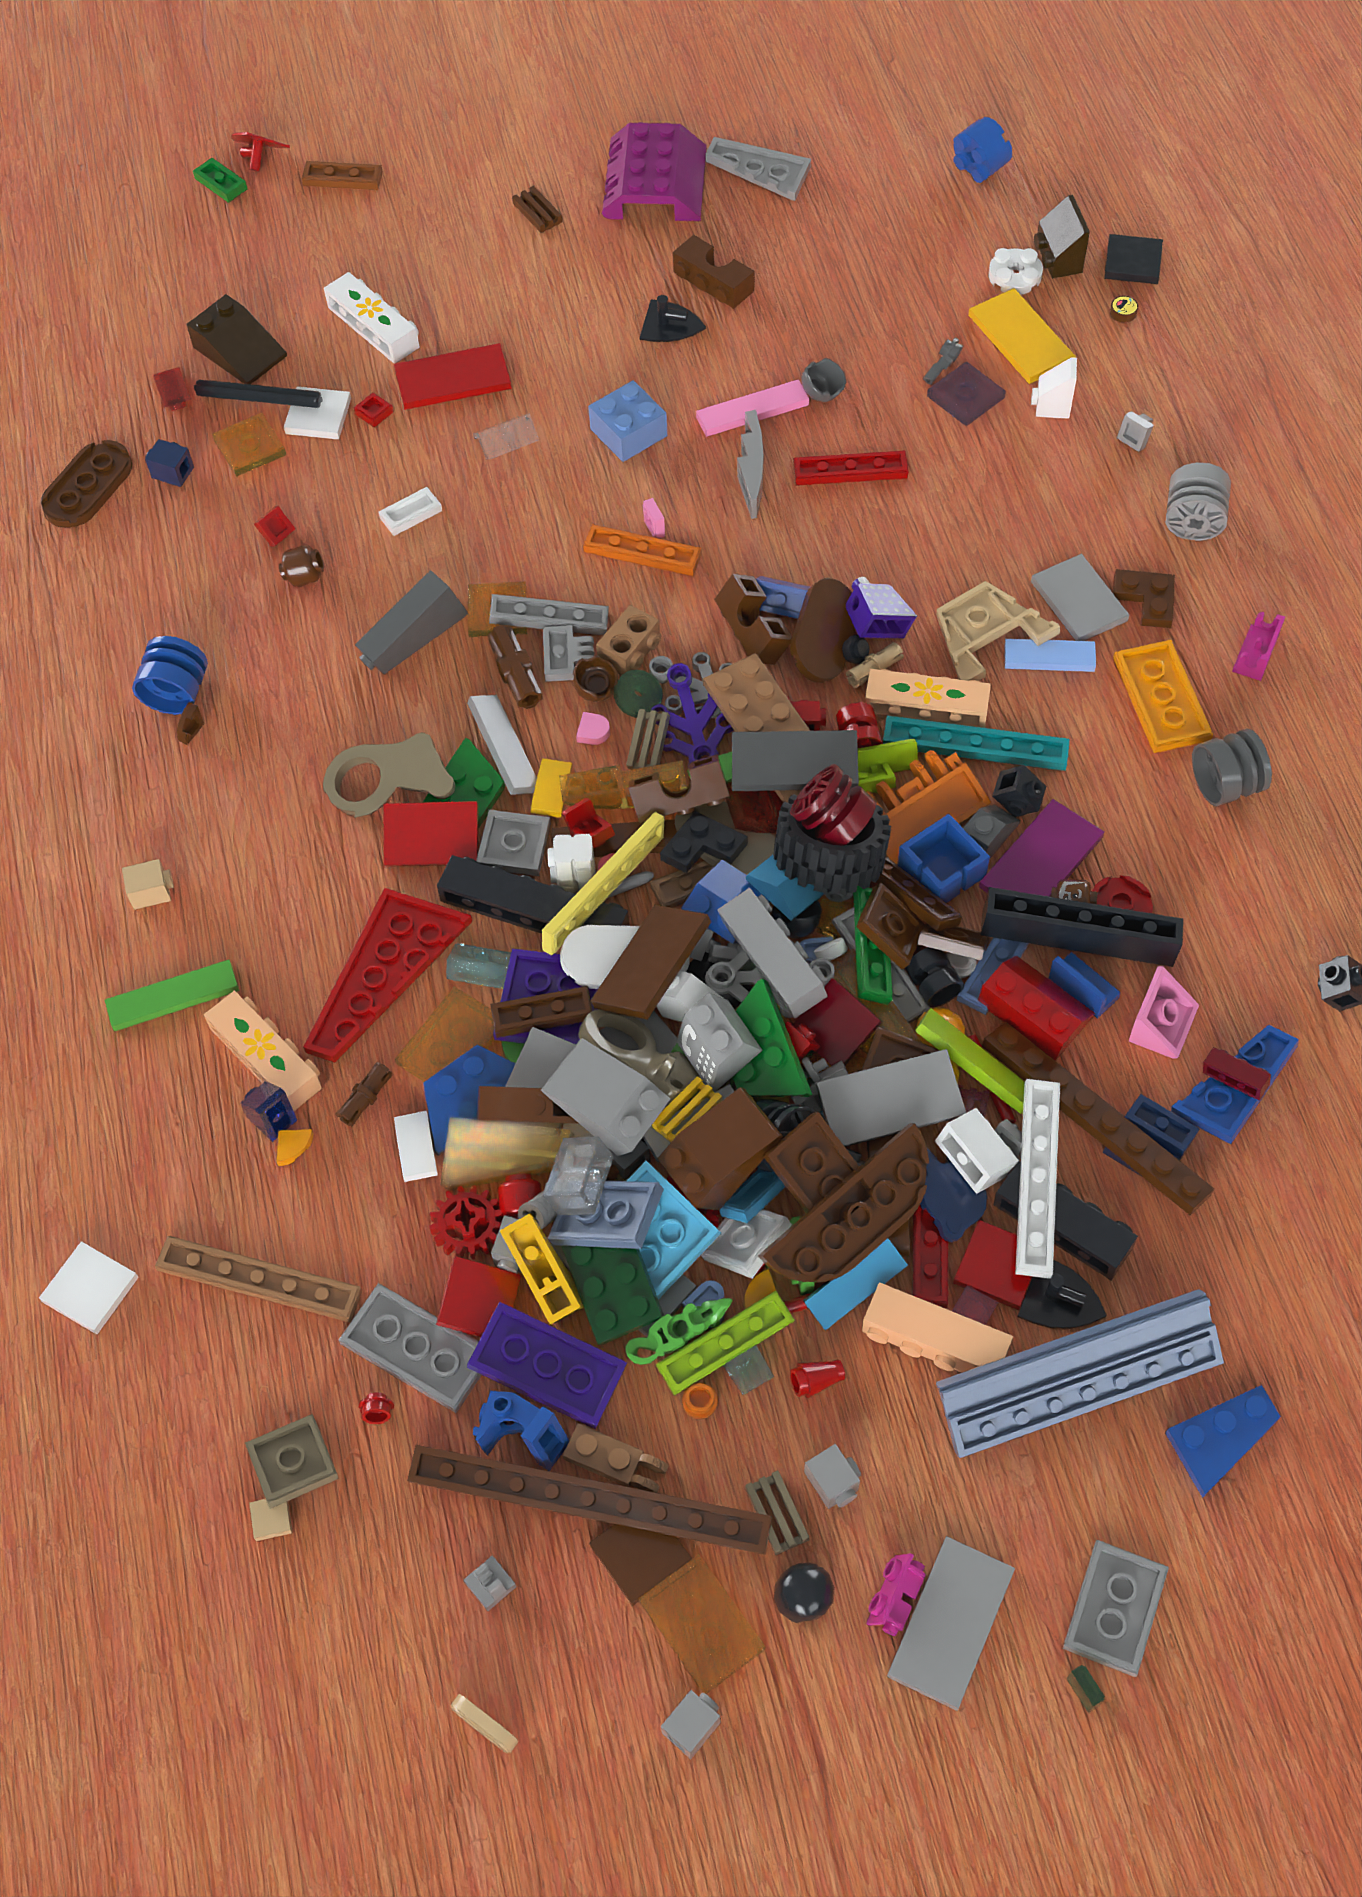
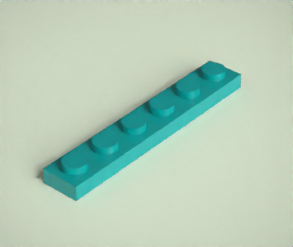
(980, 742)

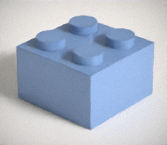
(628, 421)

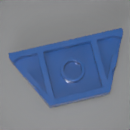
(455, 1089)

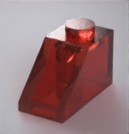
(171, 388)

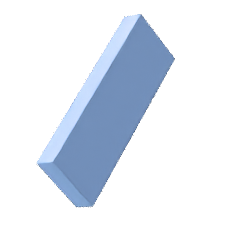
(1051, 655)

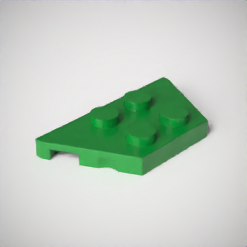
(473, 780)
(777, 1067)

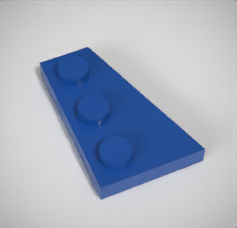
(1222, 1436)

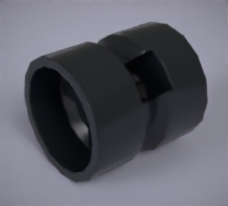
(934, 976)

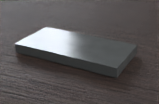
(790, 758)

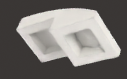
(415, 1146)

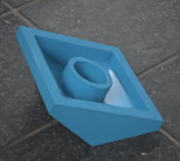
(780, 890)

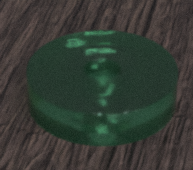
(641, 682)

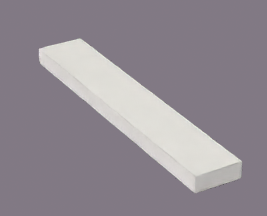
(1038, 1179)

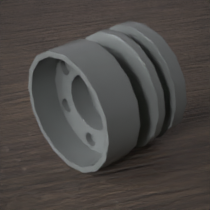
(1231, 767)

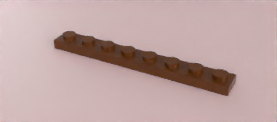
(1101, 1119)

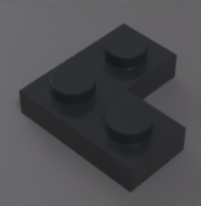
(699, 836)

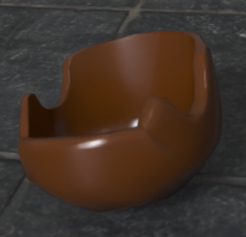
(594, 678)

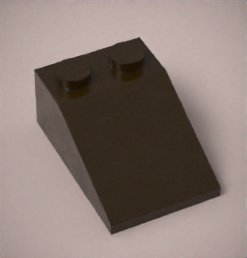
(235, 340)

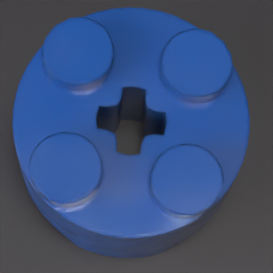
(981, 149)

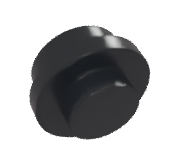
(855, 649)

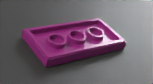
(1044, 852)

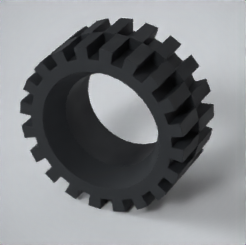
(828, 864)

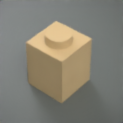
(147, 884)

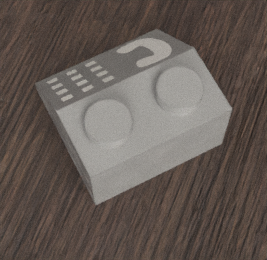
(716, 1040)

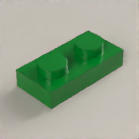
(220, 179)

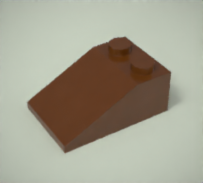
(720, 1150)

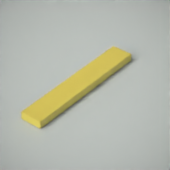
(603, 883)

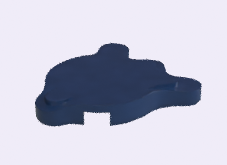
(951, 1199)

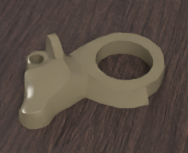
(402, 765)
(667, 1071)

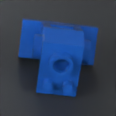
(538, 1427)

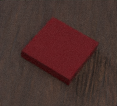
(840, 1023)

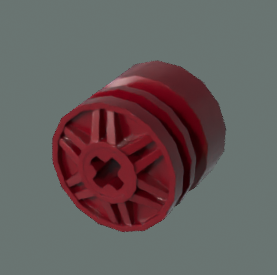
(833, 807)

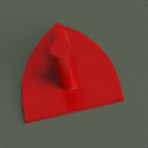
(255, 152)

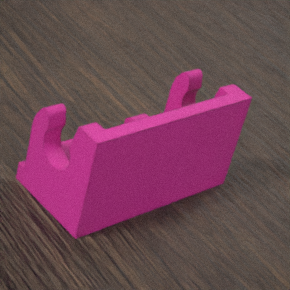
(1258, 647)

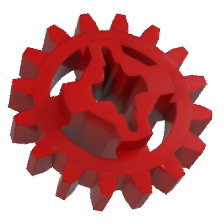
(482, 1219)

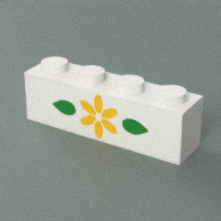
(372, 317)

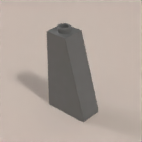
(411, 624)

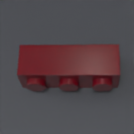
(1236, 1073)

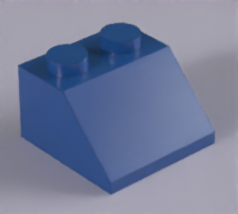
(716, 890)

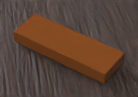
(342, 175)

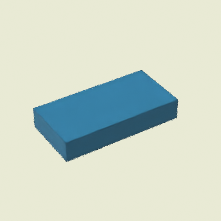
(752, 1196)

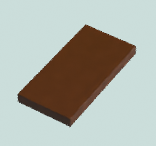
(650, 962)

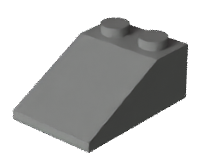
(605, 1097)

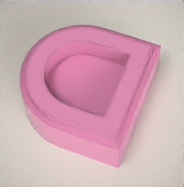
(593, 729)

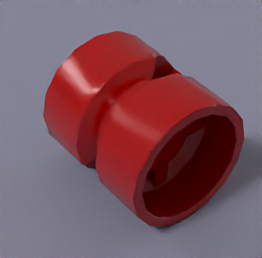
(862, 718)

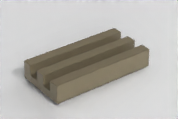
(652, 717)
(764, 1484)

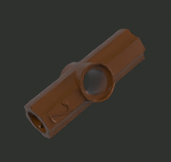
(514, 666)

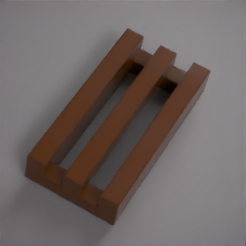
(541, 207)

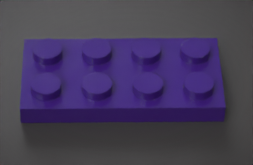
(547, 1365)

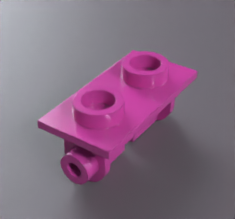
(886, 1607)

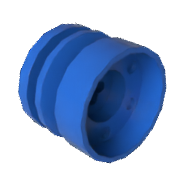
(169, 674)

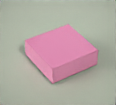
(653, 518)

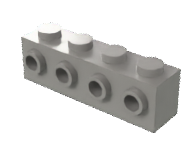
(773, 953)

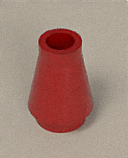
(815, 1376)

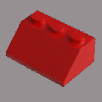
(1034, 1006)

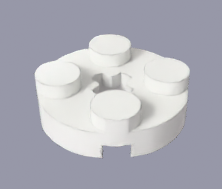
(1024, 261)

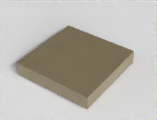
(291, 1461)

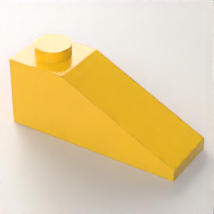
(542, 1269)

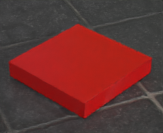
(991, 1266)
(474, 1294)

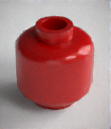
(515, 1192)

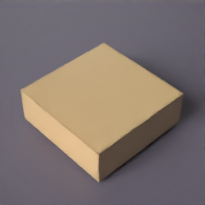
(270, 1522)

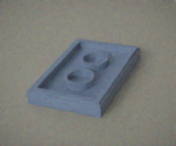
(619, 1219)

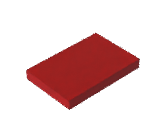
(429, 833)

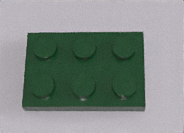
(613, 1290)

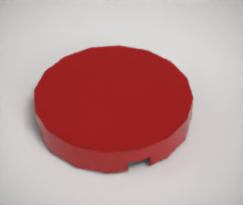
(1124, 894)

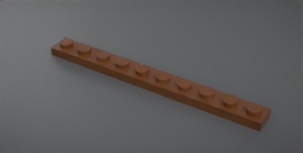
(591, 1499)

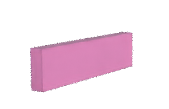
(765, 402)

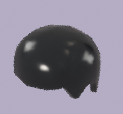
(802, 925)
(804, 1592)

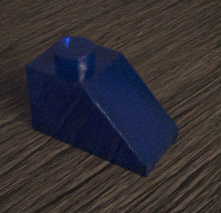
(268, 1109)

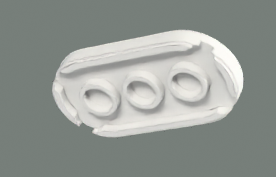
(593, 951)

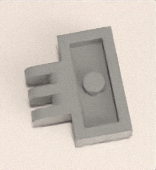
(564, 651)

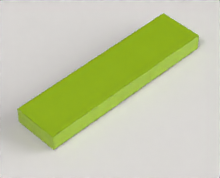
(973, 1059)
(724, 1343)

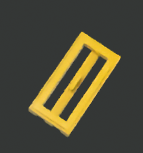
(695, 1086)

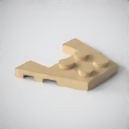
(981, 618)

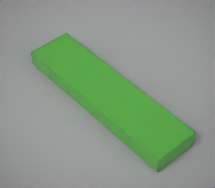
(171, 995)

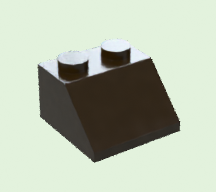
(1063, 239)

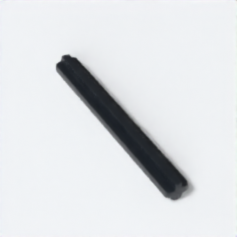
(258, 393)

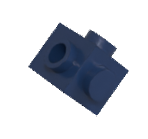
(169, 462)

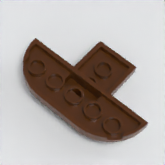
(845, 1205)

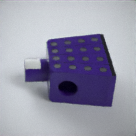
(878, 610)

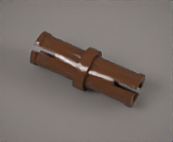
(364, 1094)

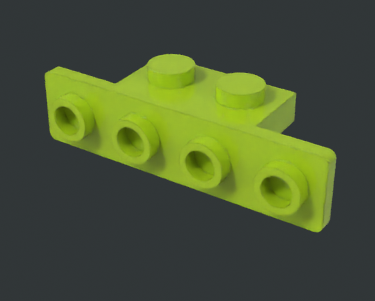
(880, 761)

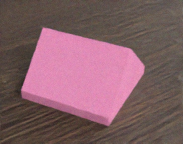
(1164, 1016)

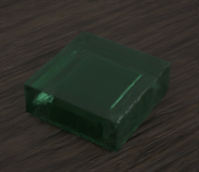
(1086, 1688)

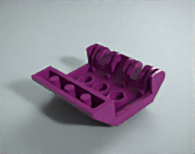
(655, 167)

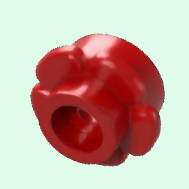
(376, 1408)

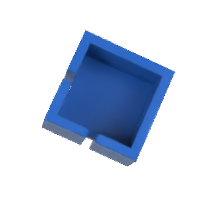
(944, 858)

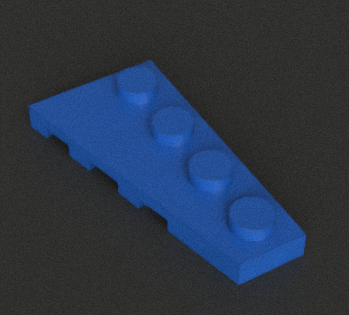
(1224, 1109)

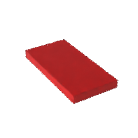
(452, 376)

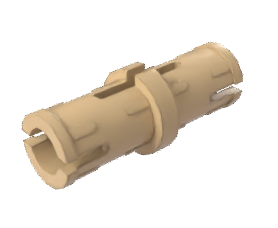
(878, 661)

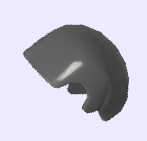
(823, 380)

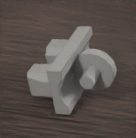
(811, 1070)

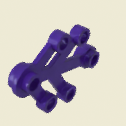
(693, 724)

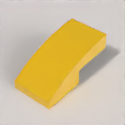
(547, 792)

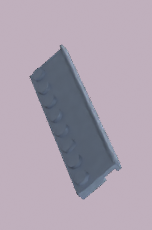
(1080, 1373)

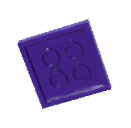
(537, 974)

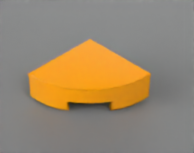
(292, 1144)
(759, 1288)

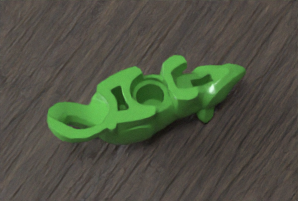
(674, 1332)

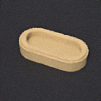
(484, 1724)

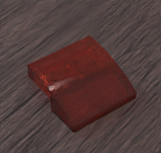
(754, 810)

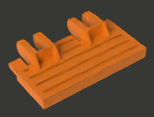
(929, 801)

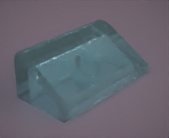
(477, 965)

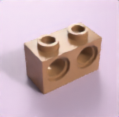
(629, 640)

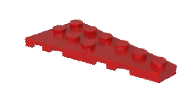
(390, 954)

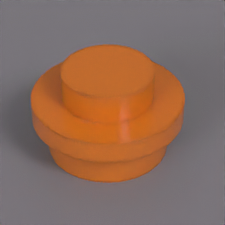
(699, 1400)

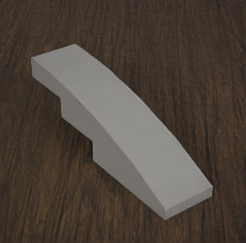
(751, 463)

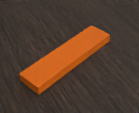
(642, 550)

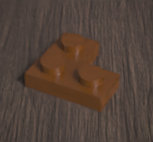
(1151, 589)

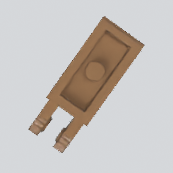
(612, 1458)

